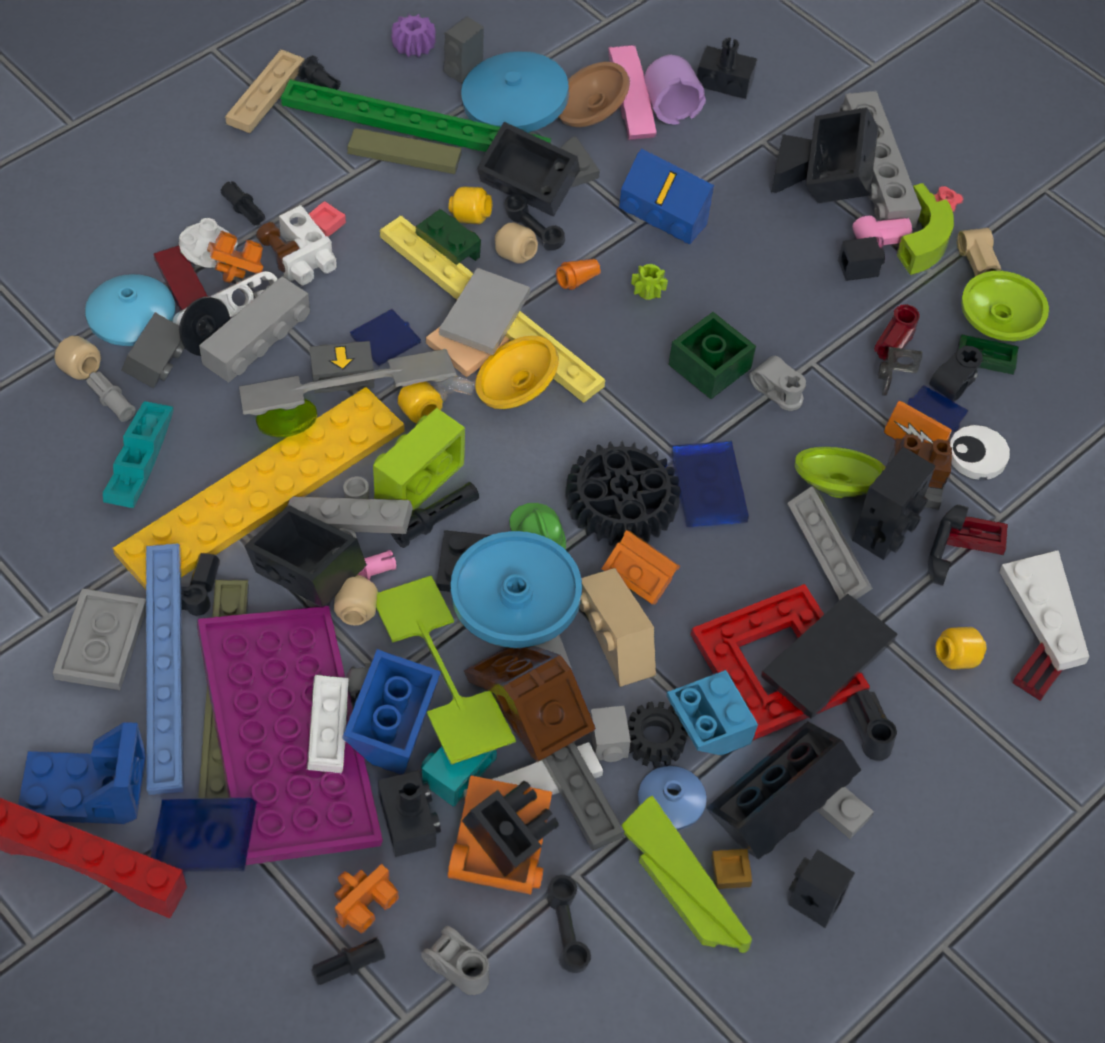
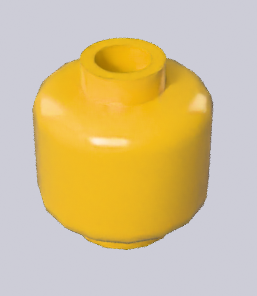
(470, 205)
(419, 400)
(960, 648)

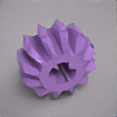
(413, 35)

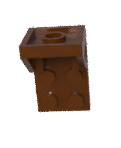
(535, 697)

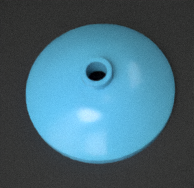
(124, 306)

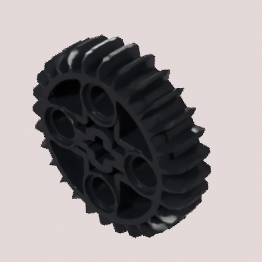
(622, 489)

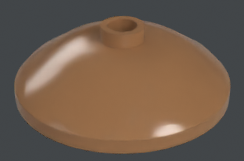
(595, 94)

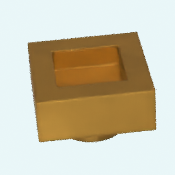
(731, 868)

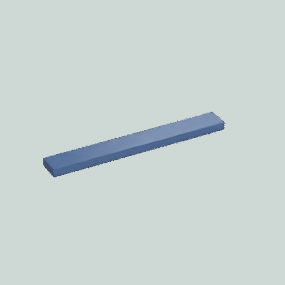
(164, 670)

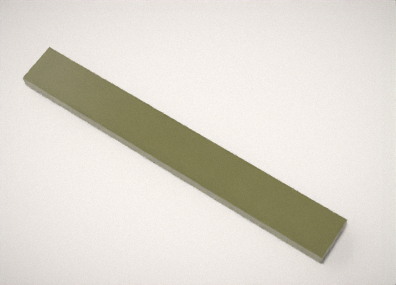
(229, 600)

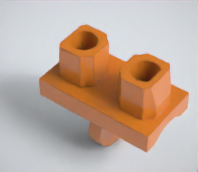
(247, 259)
(359, 892)

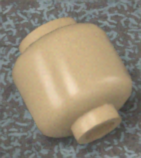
(516, 243)
(77, 357)
(356, 601)

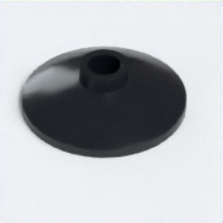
(210, 315)

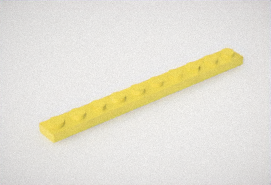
(453, 278)

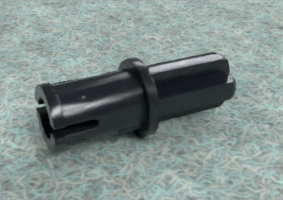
(242, 203)
(348, 961)

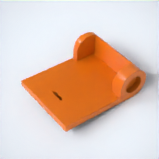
(472, 863)

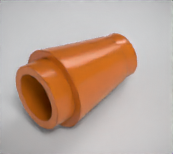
(575, 273)

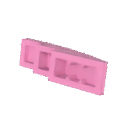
(637, 105)

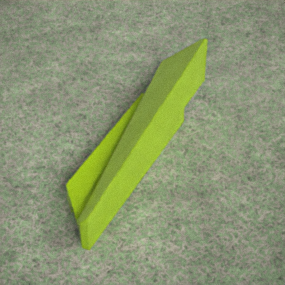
(683, 878)

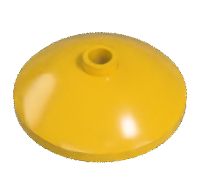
(517, 372)

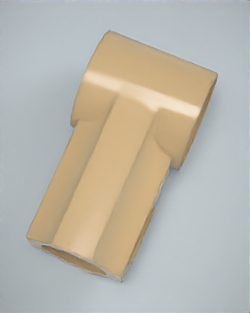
(978, 247)

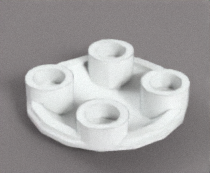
(195, 240)

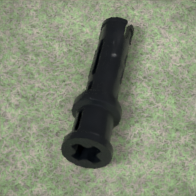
(423, 524)

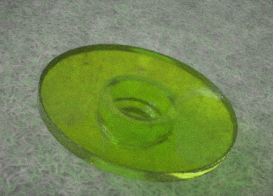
(287, 422)

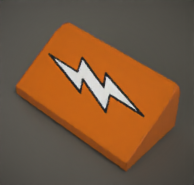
(911, 421)

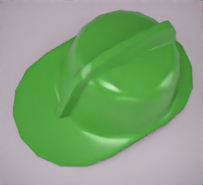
(539, 520)

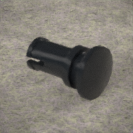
(315, 73)

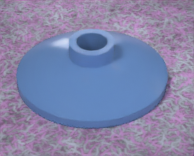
(683, 808)

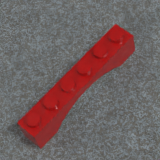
(129, 873)

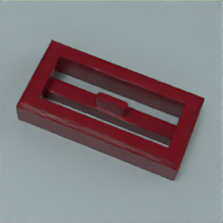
(978, 540)
(1029, 687)

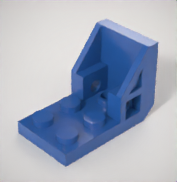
(85, 785)

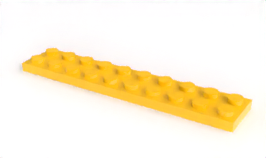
(266, 484)

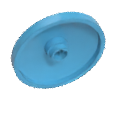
(516, 90)
(516, 589)

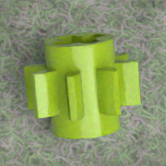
(649, 281)

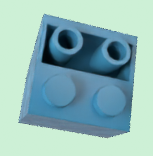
(714, 714)

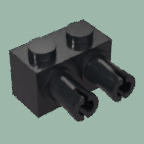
(502, 831)

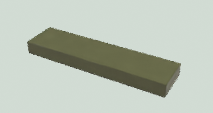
(404, 151)

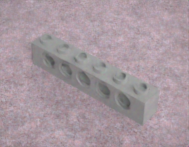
(891, 184)

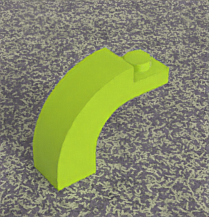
(926, 247)

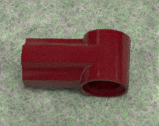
(899, 330)

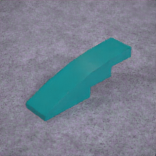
(138, 455)

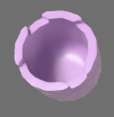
(674, 89)

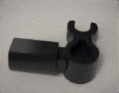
(195, 597)

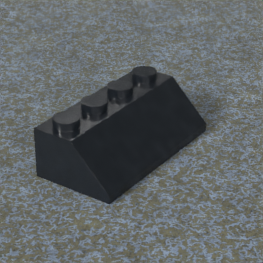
(784, 789)

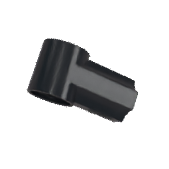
(872, 724)

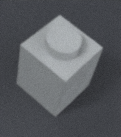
(611, 736)

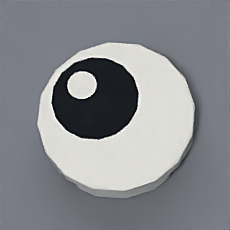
(979, 452)

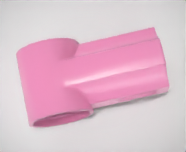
(885, 231)

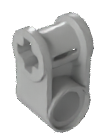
(776, 379)
(453, 956)

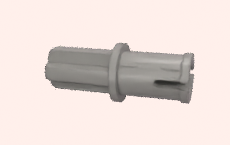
(111, 396)

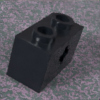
(819, 887)

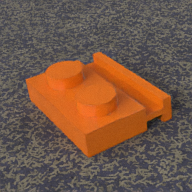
(641, 567)

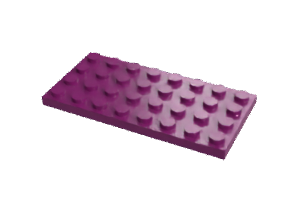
(261, 706)

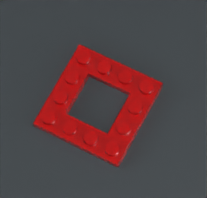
(723, 636)

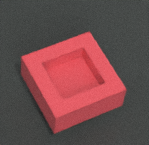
(328, 218)

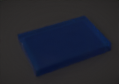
(709, 484)
(204, 833)

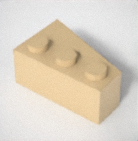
(619, 626)

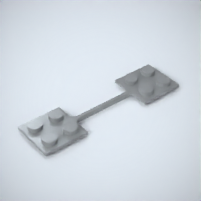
(289, 392)

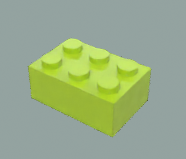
(420, 460)

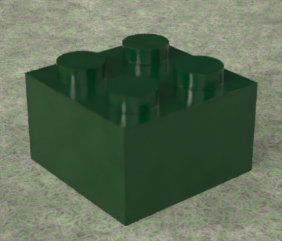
(711, 355)

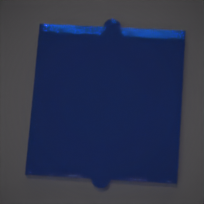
(387, 336)
(938, 408)

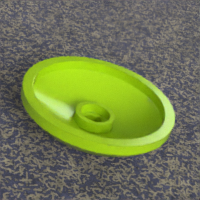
(1004, 305)
(838, 470)

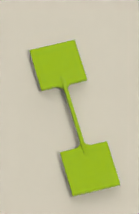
(467, 723)

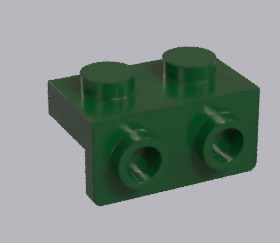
(449, 237)

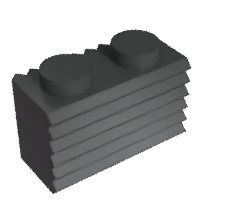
(463, 48)

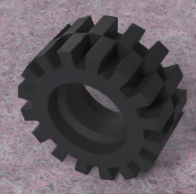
(656, 751)

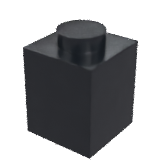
(861, 258)

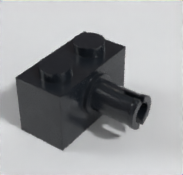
(726, 70)
(408, 813)

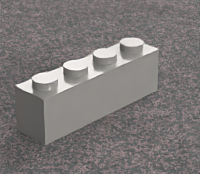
(255, 329)

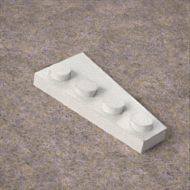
(1047, 604)

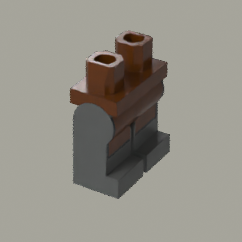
(938, 454)

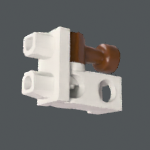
(306, 248)

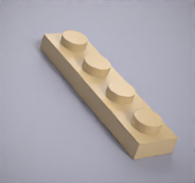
(264, 91)

